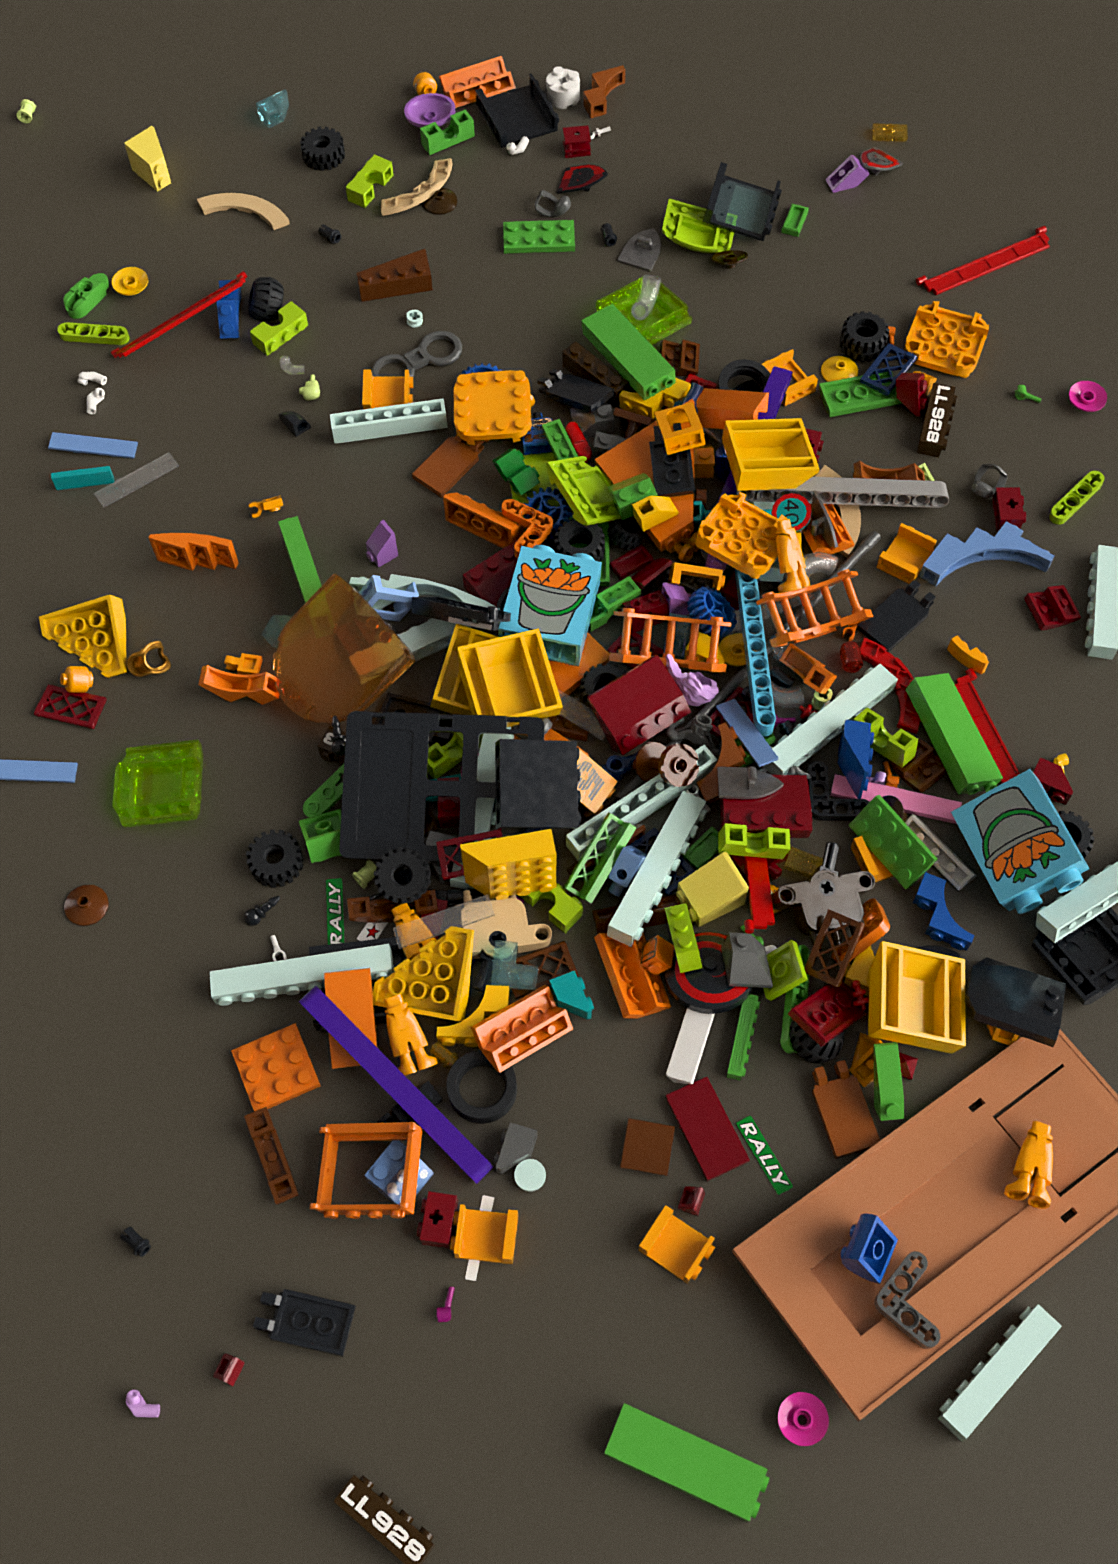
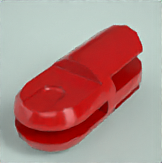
(578, 440)

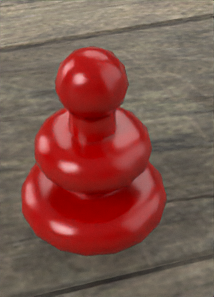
(806, 711)
(860, 995)

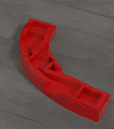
(877, 654)

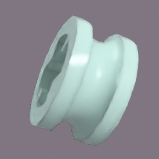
(414, 323)

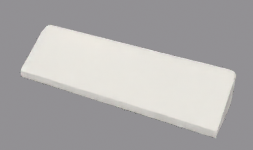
(948, 862)
(689, 1047)

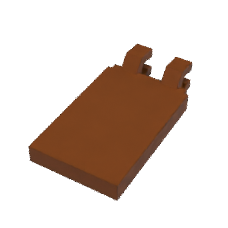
(447, 464)
(844, 1111)

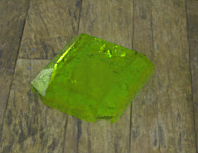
(666, 318)
(159, 783)

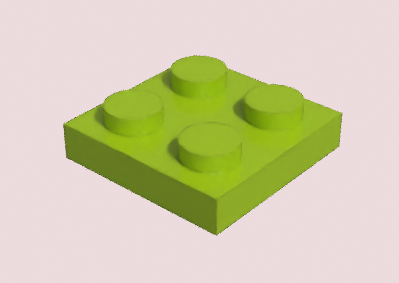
(785, 970)

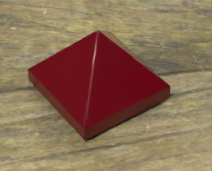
(907, 1065)

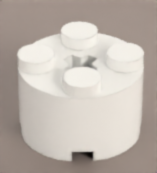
(563, 87)

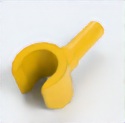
(1061, 760)

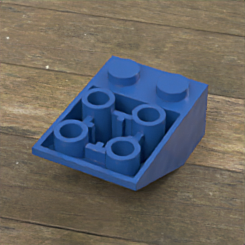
(855, 754)

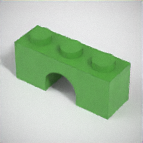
(459, 130)

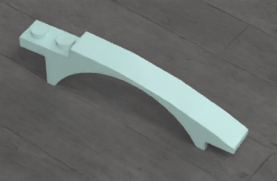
(423, 587)

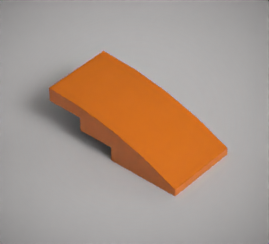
(193, 549)
(569, 676)
(354, 997)

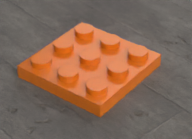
(275, 1068)

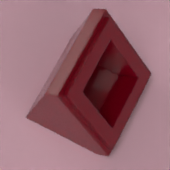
(692, 1200)
(229, 1369)

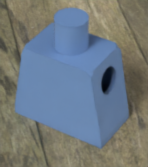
(630, 861)

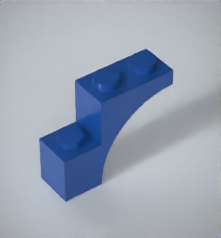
(229, 312)
(941, 925)

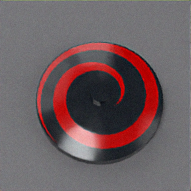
(705, 988)

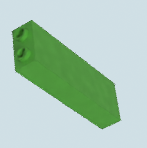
(628, 352)
(300, 557)
(954, 734)
(687, 1463)

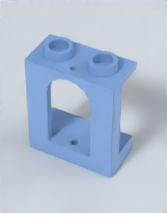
(373, 591)

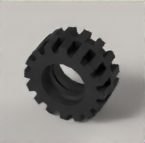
(626, 533)

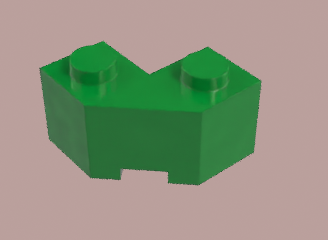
(512, 469)

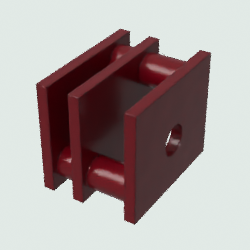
(576, 144)

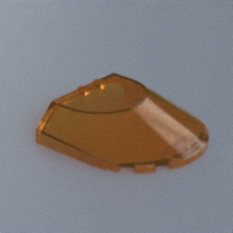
(337, 655)

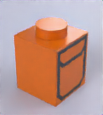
(657, 955)

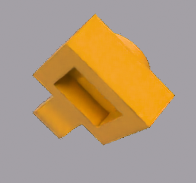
(271, 504)
(245, 665)

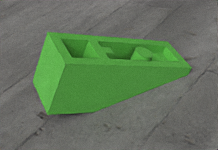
(888, 1082)

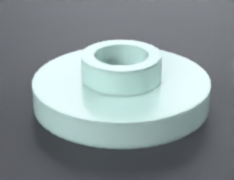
(530, 1175)

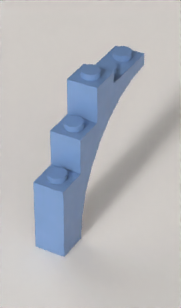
(982, 546)

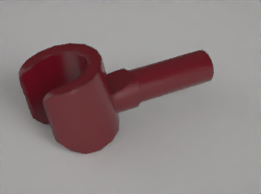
(774, 871)

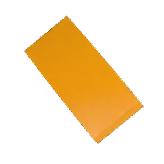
(969, 658)

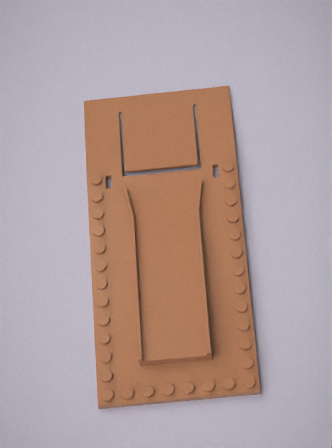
(942, 1195)

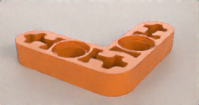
(542, 527)
(875, 927)

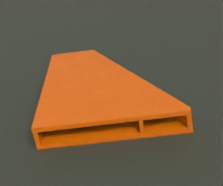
(634, 458)

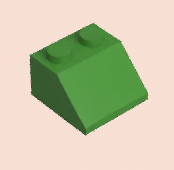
(629, 492)
(322, 835)

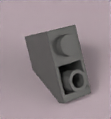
(517, 1146)

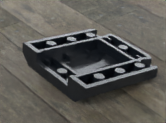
(1085, 957)
(1016, 1000)

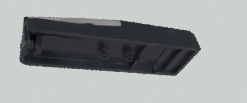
(459, 612)

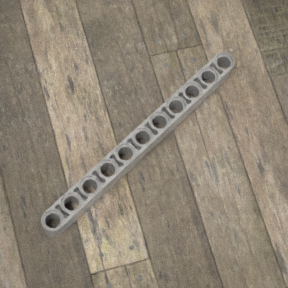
(863, 492)

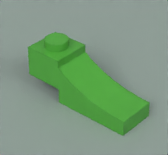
(612, 600)

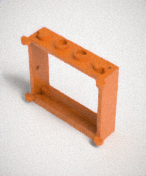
(368, 1132)

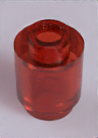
(851, 657)

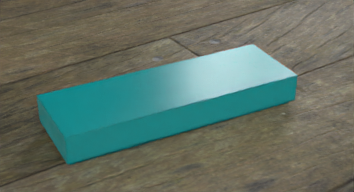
(82, 477)

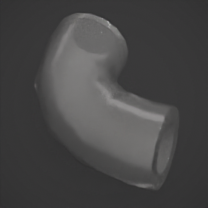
(647, 297)
(820, 562)
(786, 697)

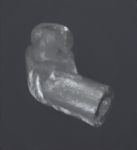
(289, 368)

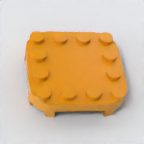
(946, 339)
(492, 406)
(740, 535)

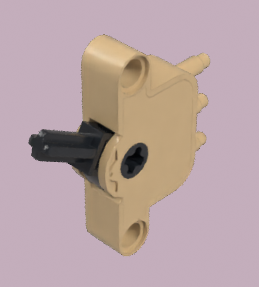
(507, 925)

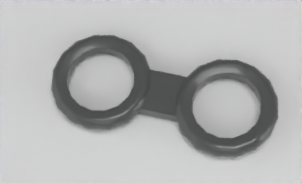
(420, 357)

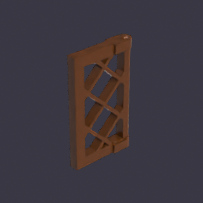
(545, 952)
(815, 952)

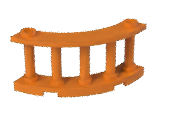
(814, 629)
(691, 662)

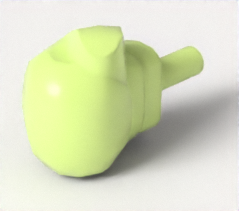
(311, 389)

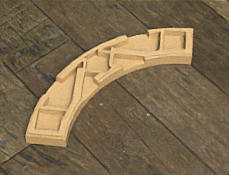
(438, 177)
(245, 203)
(849, 514)

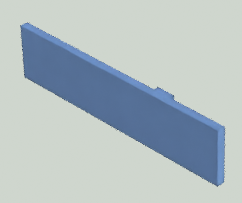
(93, 445)
(747, 733)
(38, 771)

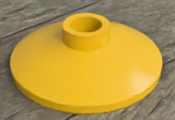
(129, 281)
(838, 368)
(733, 650)

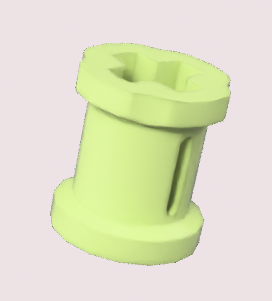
(26, 110)
(820, 699)
(365, 874)

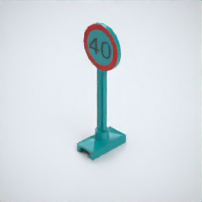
(790, 505)

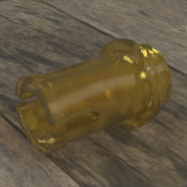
(444, 1055)

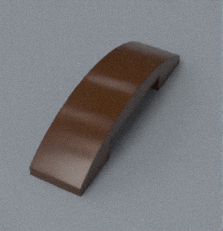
(379, 911)
(271, 1155)

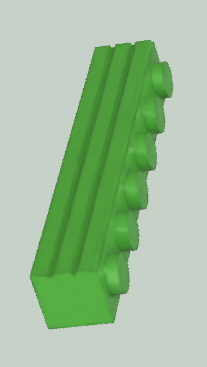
(741, 1042)

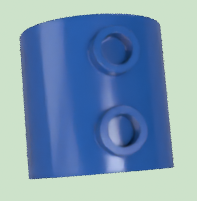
(869, 1248)

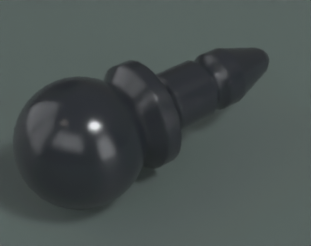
(338, 744)
(254, 915)

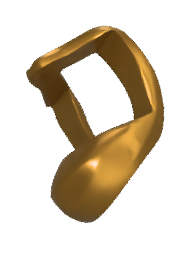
(138, 665)

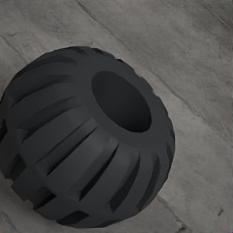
(265, 299)
(810, 1050)

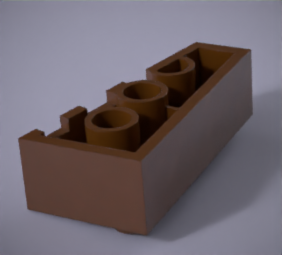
(396, 277)

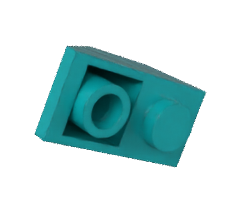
(570, 995)

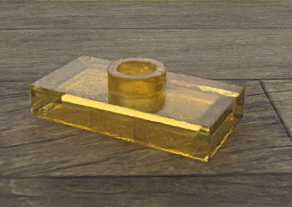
(889, 132)
(802, 862)

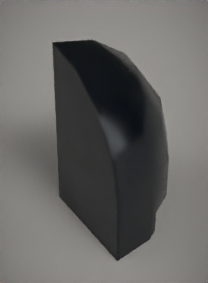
(294, 422)

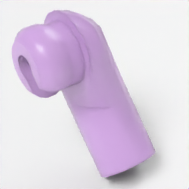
(139, 1407)

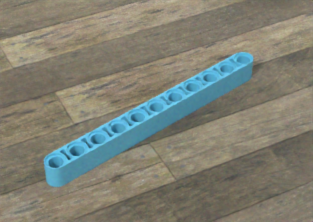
(755, 659)

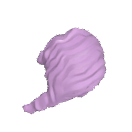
(694, 686)

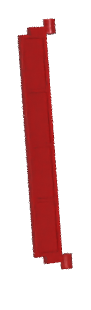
(987, 263)
(180, 317)
(986, 726)
(759, 894)

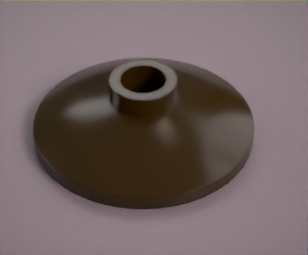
(441, 202)
(730, 258)

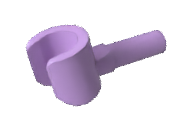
(880, 778)

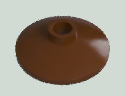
(90, 912)

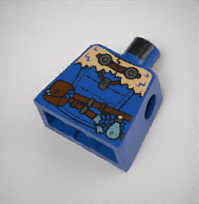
(535, 441)

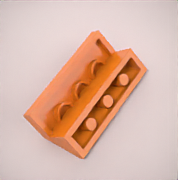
(488, 75)
(720, 405)
(843, 538)
(635, 988)
(521, 1028)

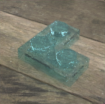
(508, 973)

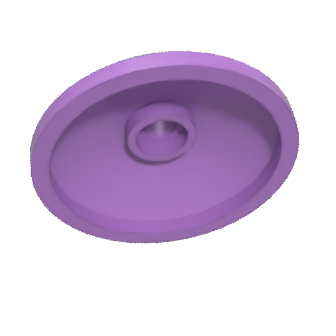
(429, 109)

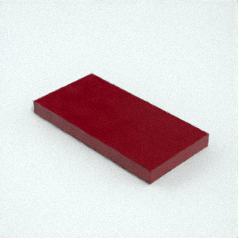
(827, 1012)
(707, 1129)

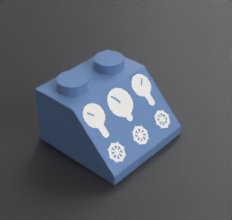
(388, 1172)

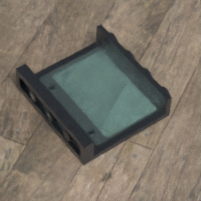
(741, 206)

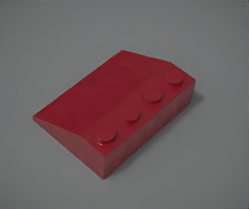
(492, 575)
(638, 705)
(784, 809)

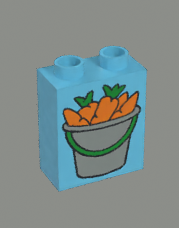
(555, 596)
(1021, 842)

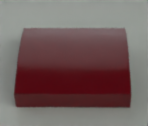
(651, 571)
(1052, 607)

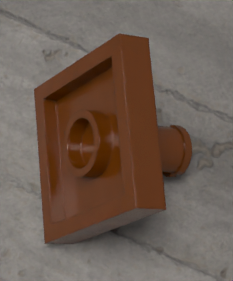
(634, 421)

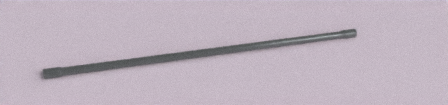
(866, 545)

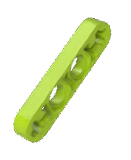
(115, 334)
(1075, 496)

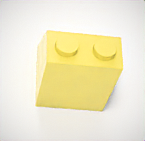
(148, 159)
(713, 890)

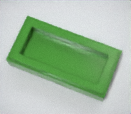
(795, 220)
(702, 849)

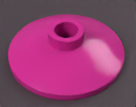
(1088, 396)
(816, 1415)

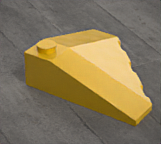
(92, 632)
(435, 979)

